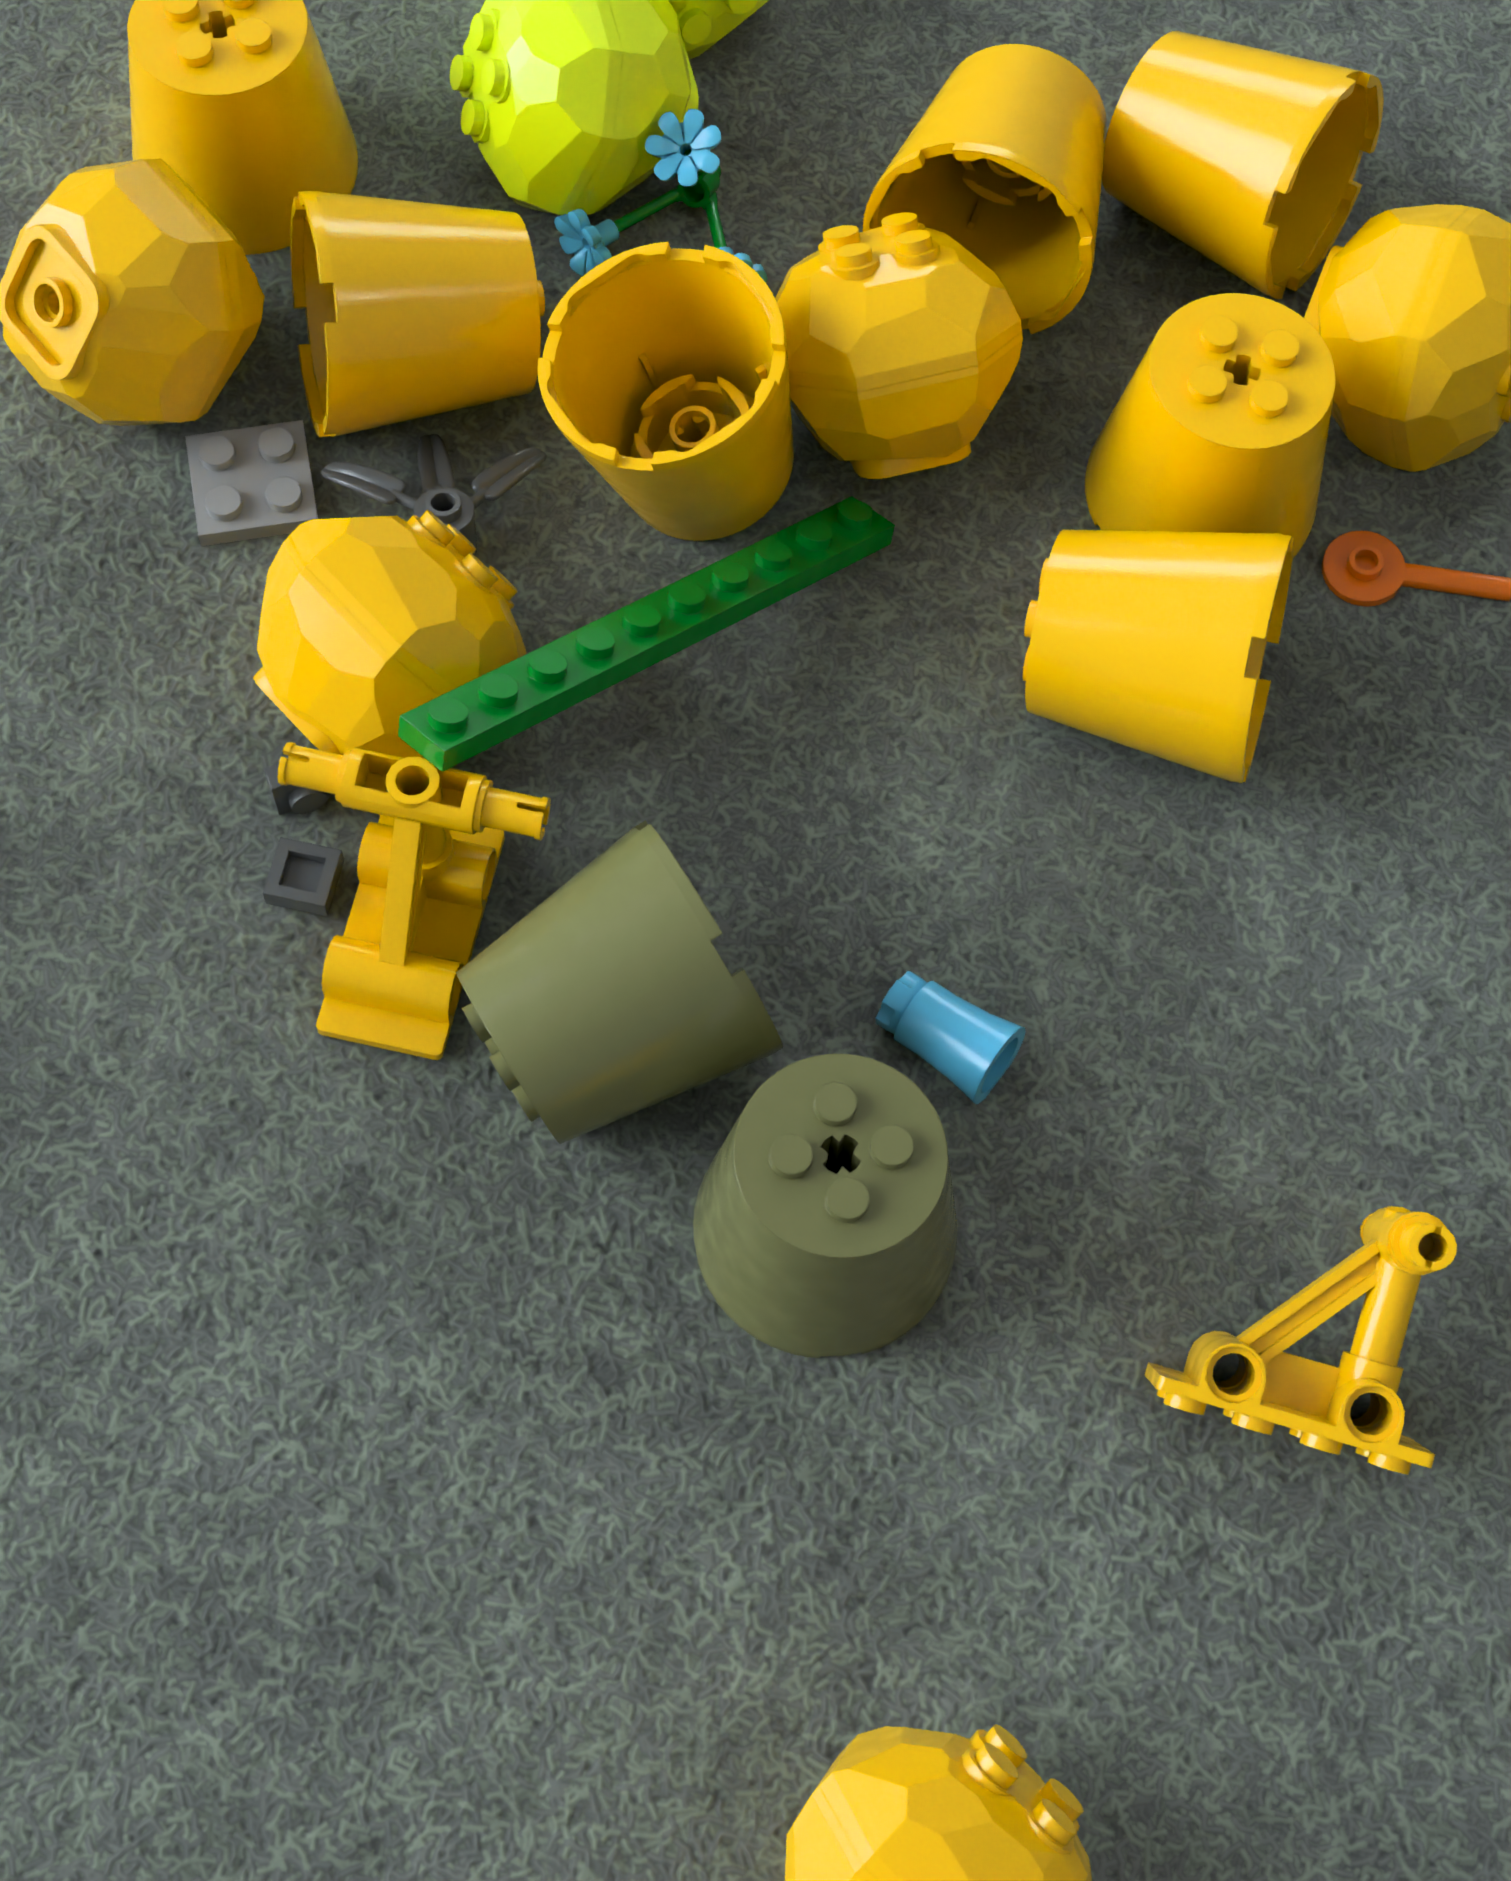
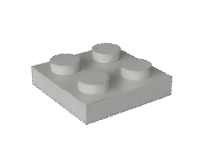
(251, 482)

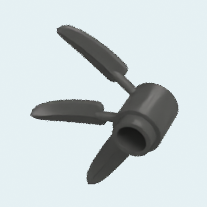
(438, 483)

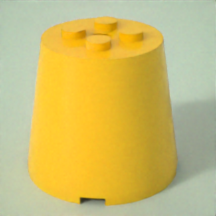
(239, 109)
(1243, 153)
(1009, 173)
(410, 308)
(675, 386)
(1218, 425)
(1159, 640)

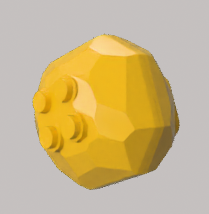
(129, 296)
(1419, 333)
(896, 345)
(375, 623)
(936, 1811)

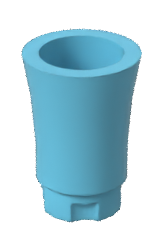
(950, 1034)

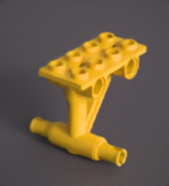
(418, 890)
(1313, 1395)

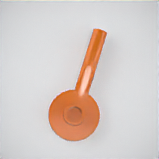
(1371, 570)

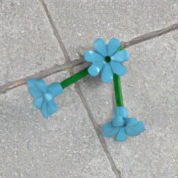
(683, 151)

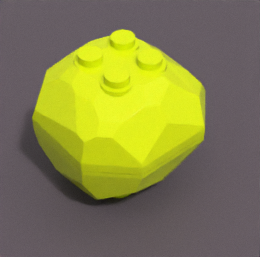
(571, 95)

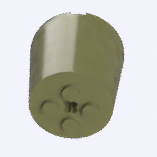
(613, 994)
(819, 1254)

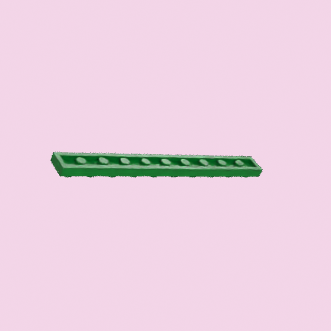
(641, 634)

